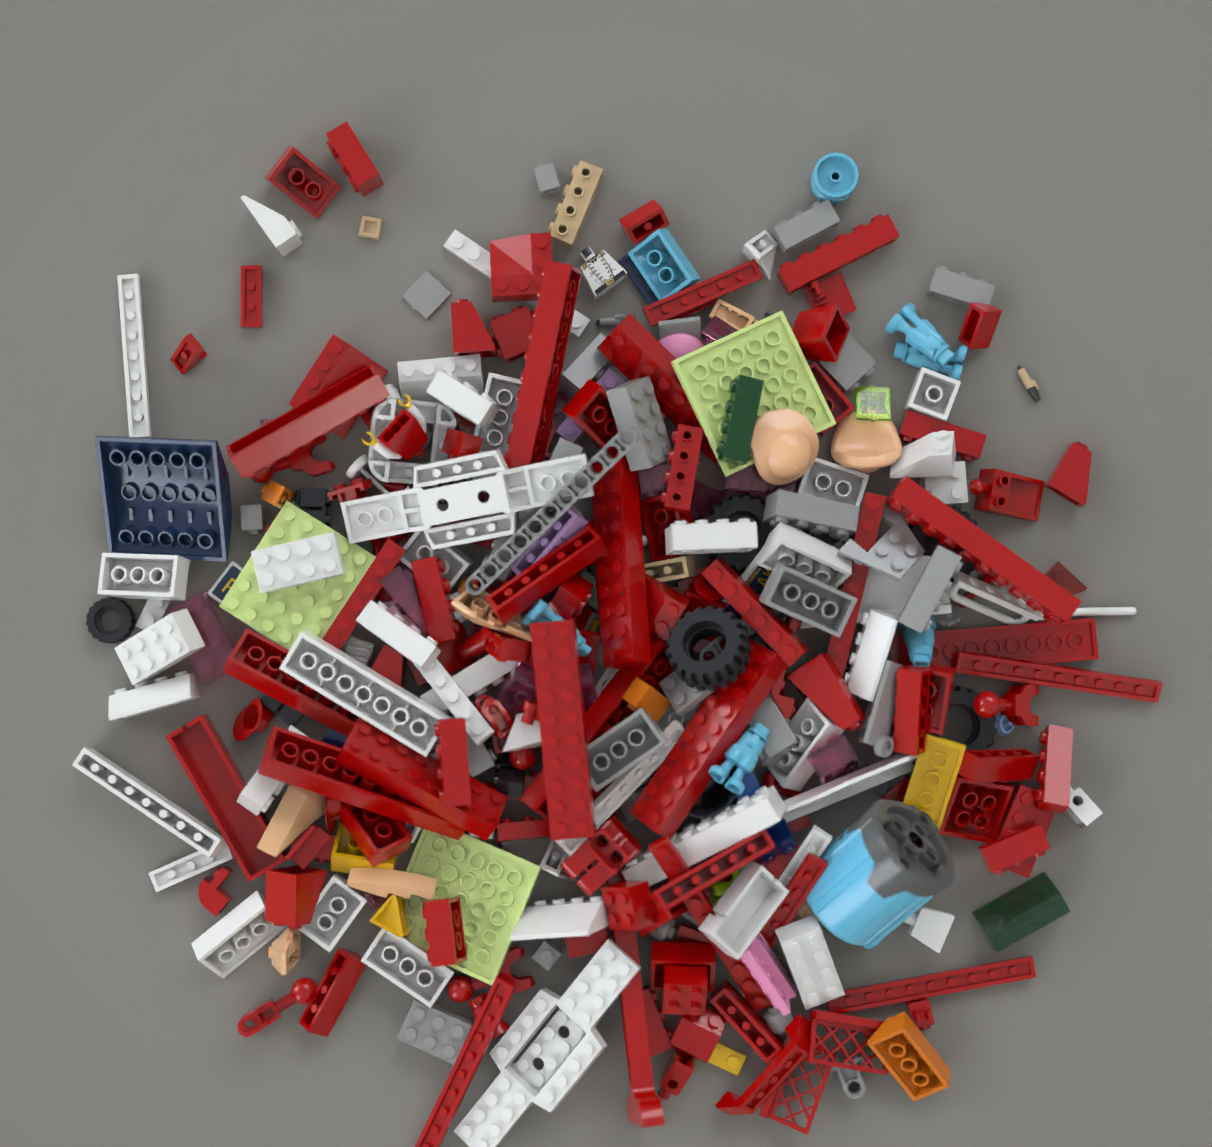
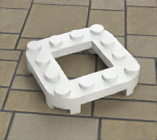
(384, 414)

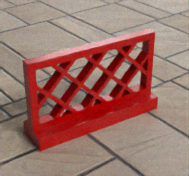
(846, 1023)
(770, 1104)

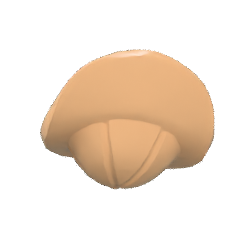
(865, 444)
(783, 446)

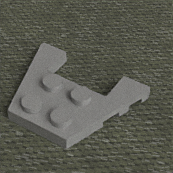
(892, 553)

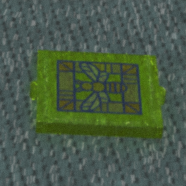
(873, 403)

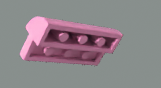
(770, 974)

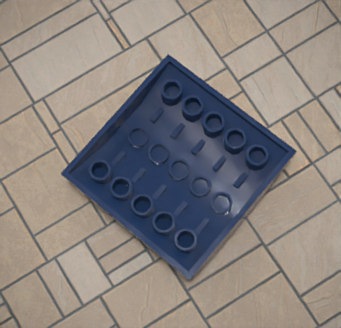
(165, 497)

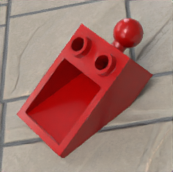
(1007, 494)

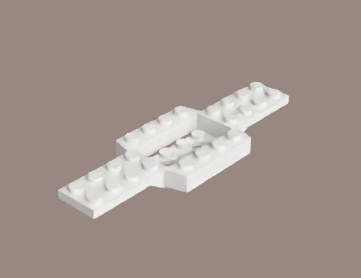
(417, 508)
(563, 1058)

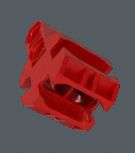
(593, 848)

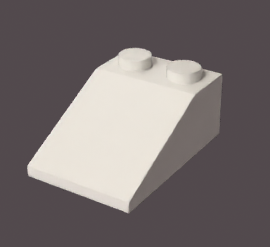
(281, 232)
(927, 457)

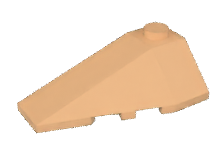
(478, 611)
(292, 817)
(286, 950)

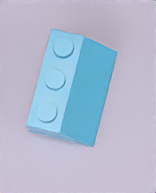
(663, 264)

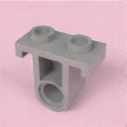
(847, 1076)

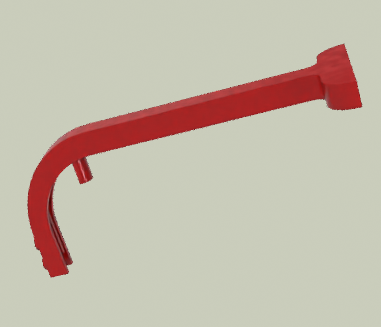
(642, 1104)

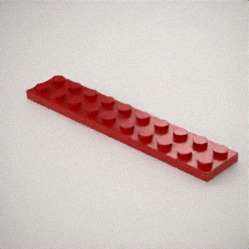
(1028, 642)

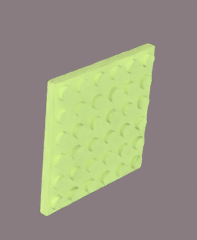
(759, 351)
(305, 607)
(491, 892)

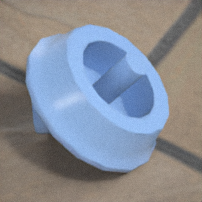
(1003, 725)

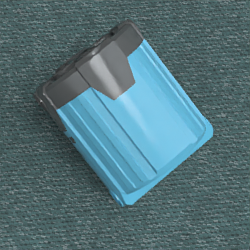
(872, 894)

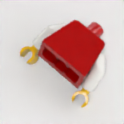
(404, 435)

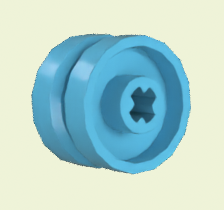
(834, 166)

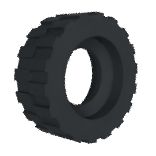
(94, 620)

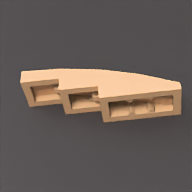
(732, 315)
(385, 881)

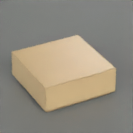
(370, 228)

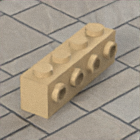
(575, 204)

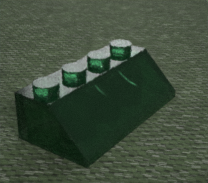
(1020, 912)

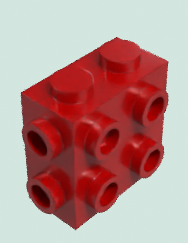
(512, 332)

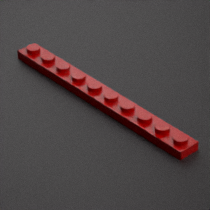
(855, 583)
(1058, 676)
(700, 907)
(933, 984)
(467, 1063)

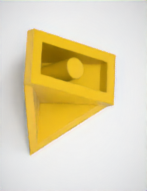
(392, 916)

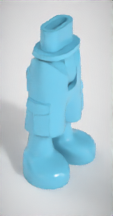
(923, 337)
(918, 359)
(541, 613)
(919, 644)
(743, 755)

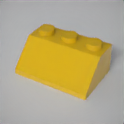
(348, 855)

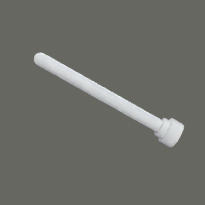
(1099, 611)

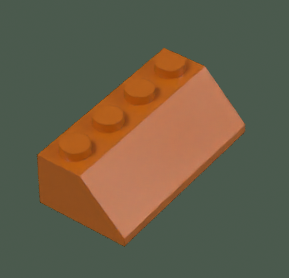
(910, 1057)

